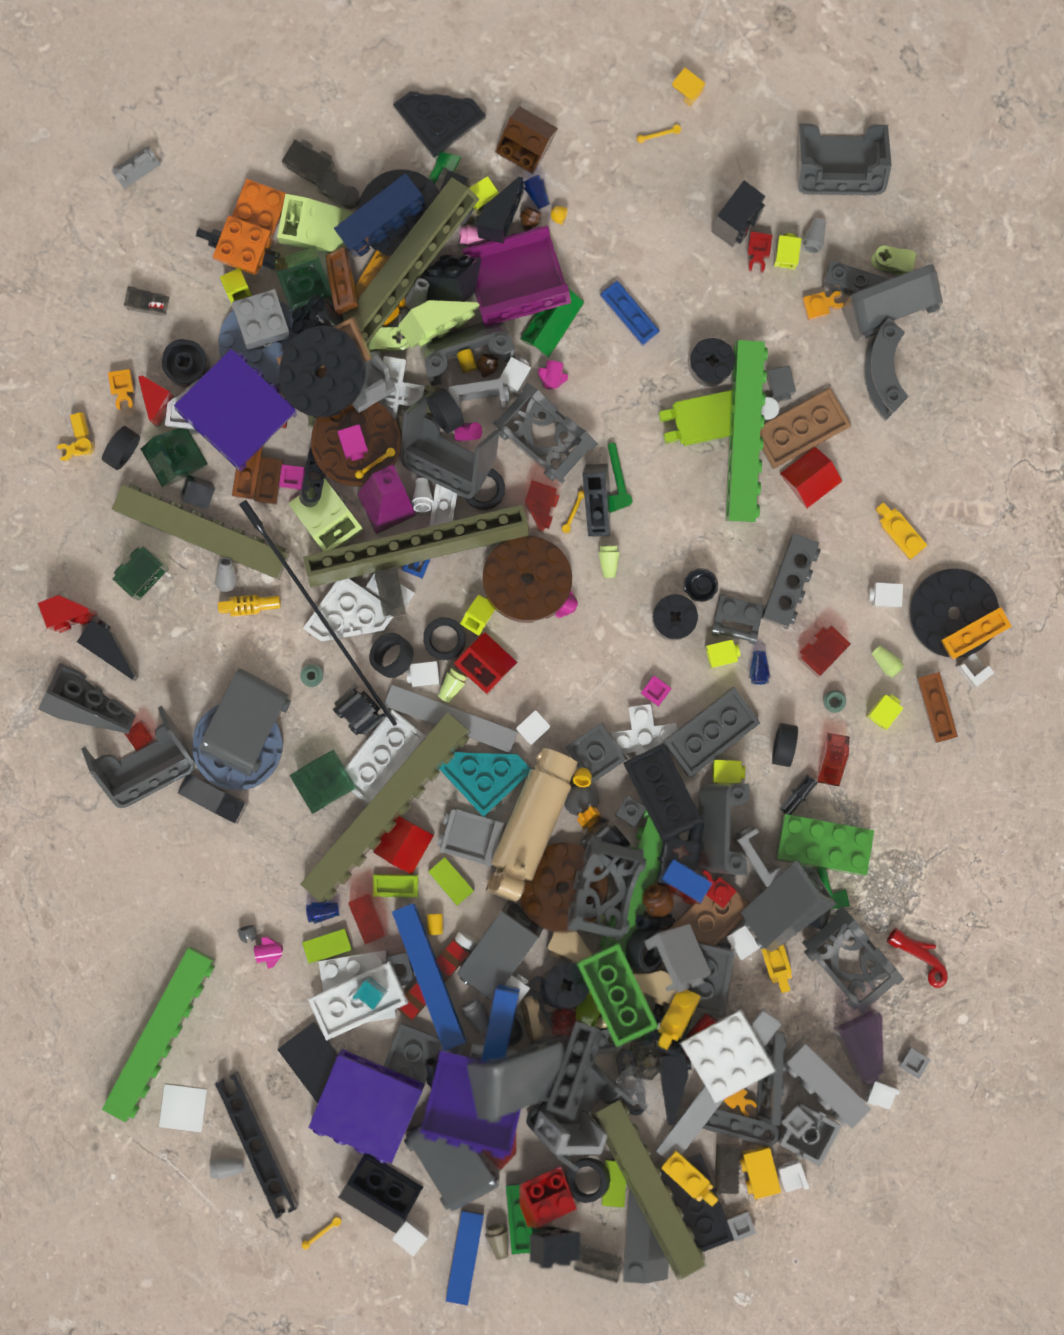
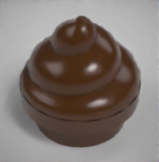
(530, 218)
(487, 364)

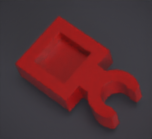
(759, 248)
(719, 891)

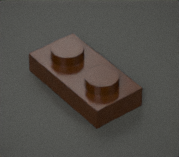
(268, 481)

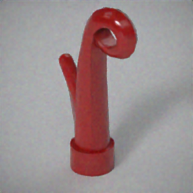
(918, 949)

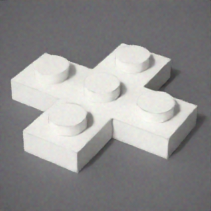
(406, 393)
(643, 733)

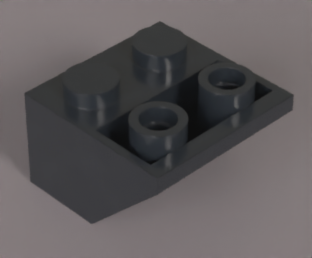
(452, 278)

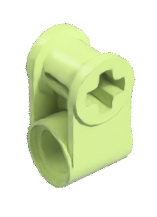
(897, 260)
(385, 340)

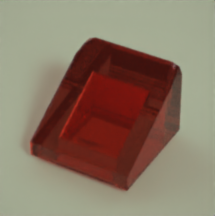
(139, 735)
(563, 1022)

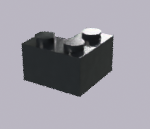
(554, 1246)

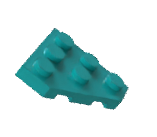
(485, 777)

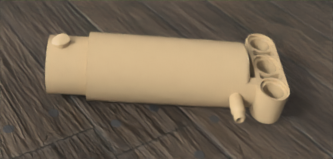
(531, 824)

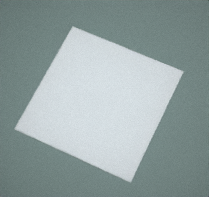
(182, 1108)

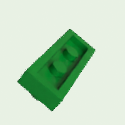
(517, 1225)

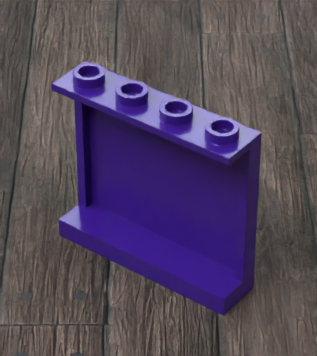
(235, 408)
(366, 1106)
(453, 1112)

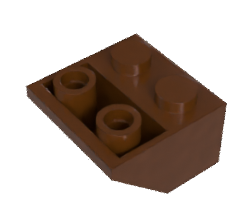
(526, 139)

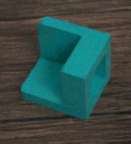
(370, 993)

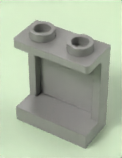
(480, 390)
(470, 836)
(764, 876)
(681, 957)
(571, 1138)

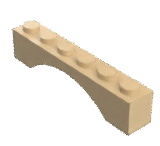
(651, 983)

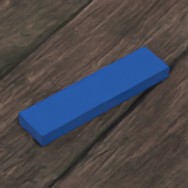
(464, 1257)

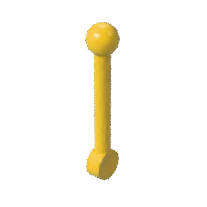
(676, 130)
(389, 453)
(566, 528)
(336, 1222)

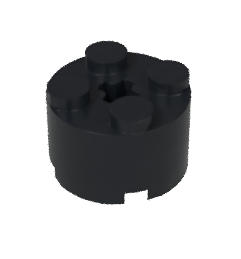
(315, 313)
(723, 358)
(173, 360)
(674, 604)
(358, 710)
(607, 834)
(563, 998)

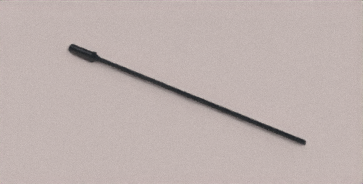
(256, 522)

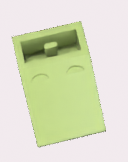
(310, 224)
(434, 320)
(329, 520)

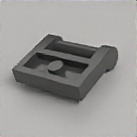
(738, 612)

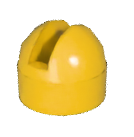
(559, 214)
(582, 777)

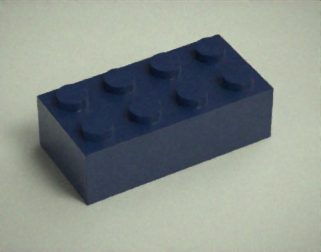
(380, 216)

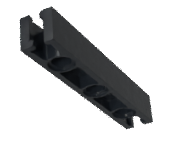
(262, 1161)

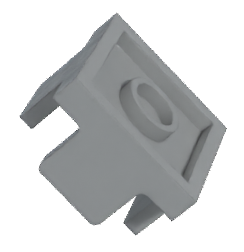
(376, 384)

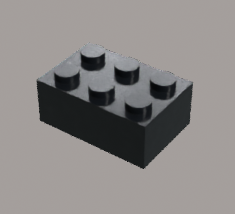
(739, 214)

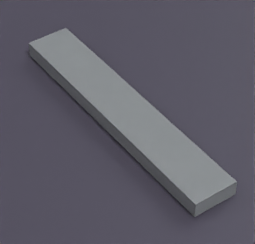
(433, 712)

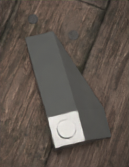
(78, 701)
(642, 1254)

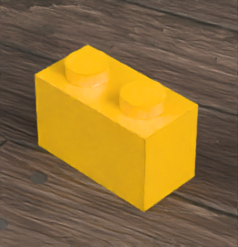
(760, 1172)

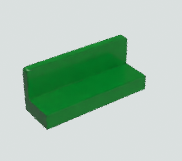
(550, 325)

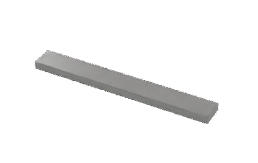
(703, 1104)

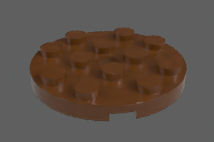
(379, 433)
(521, 600)
(540, 895)

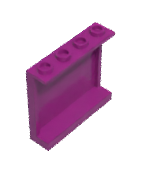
(518, 276)

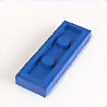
(629, 313)

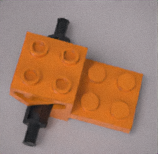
(250, 230)

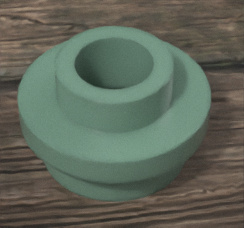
(311, 668)
(841, 701)

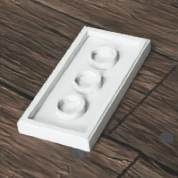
(383, 755)
(339, 1012)

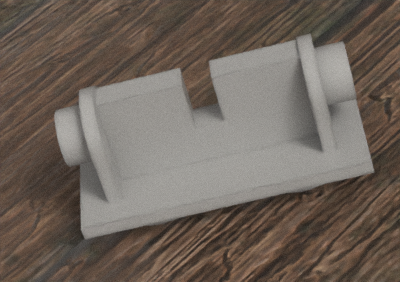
(136, 167)

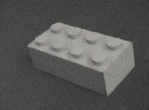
(826, 1083)

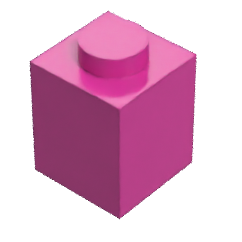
(353, 443)

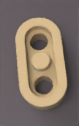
(530, 1012)

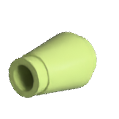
(609, 560)
(888, 662)
(452, 684)

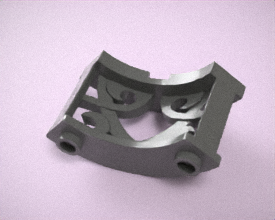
(880, 373)
(539, 403)
(581, 910)
(881, 968)

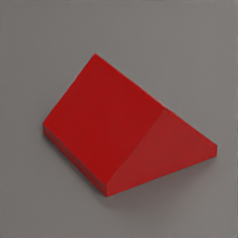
(155, 400)
(811, 477)
(404, 845)

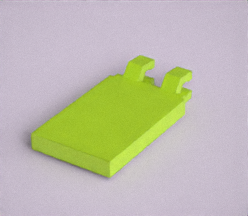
(699, 419)

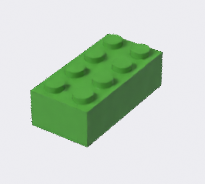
(824, 845)
(617, 994)

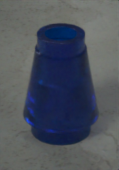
(537, 191)
(759, 669)
(321, 911)

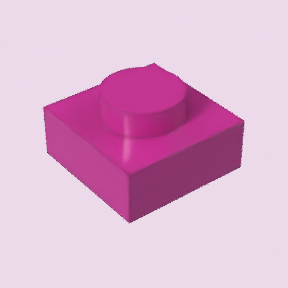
(291, 477)
(656, 691)

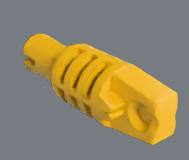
(248, 605)

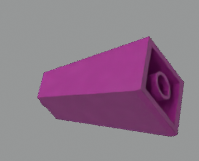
(385, 500)

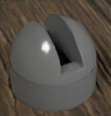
(247, 932)

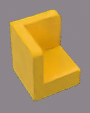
(689, 86)

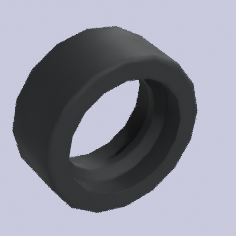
(445, 410)
(120, 447)
(494, 501)
(443, 621)
(379, 650)
(785, 745)
(635, 950)
(604, 1176)

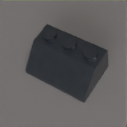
(380, 1192)

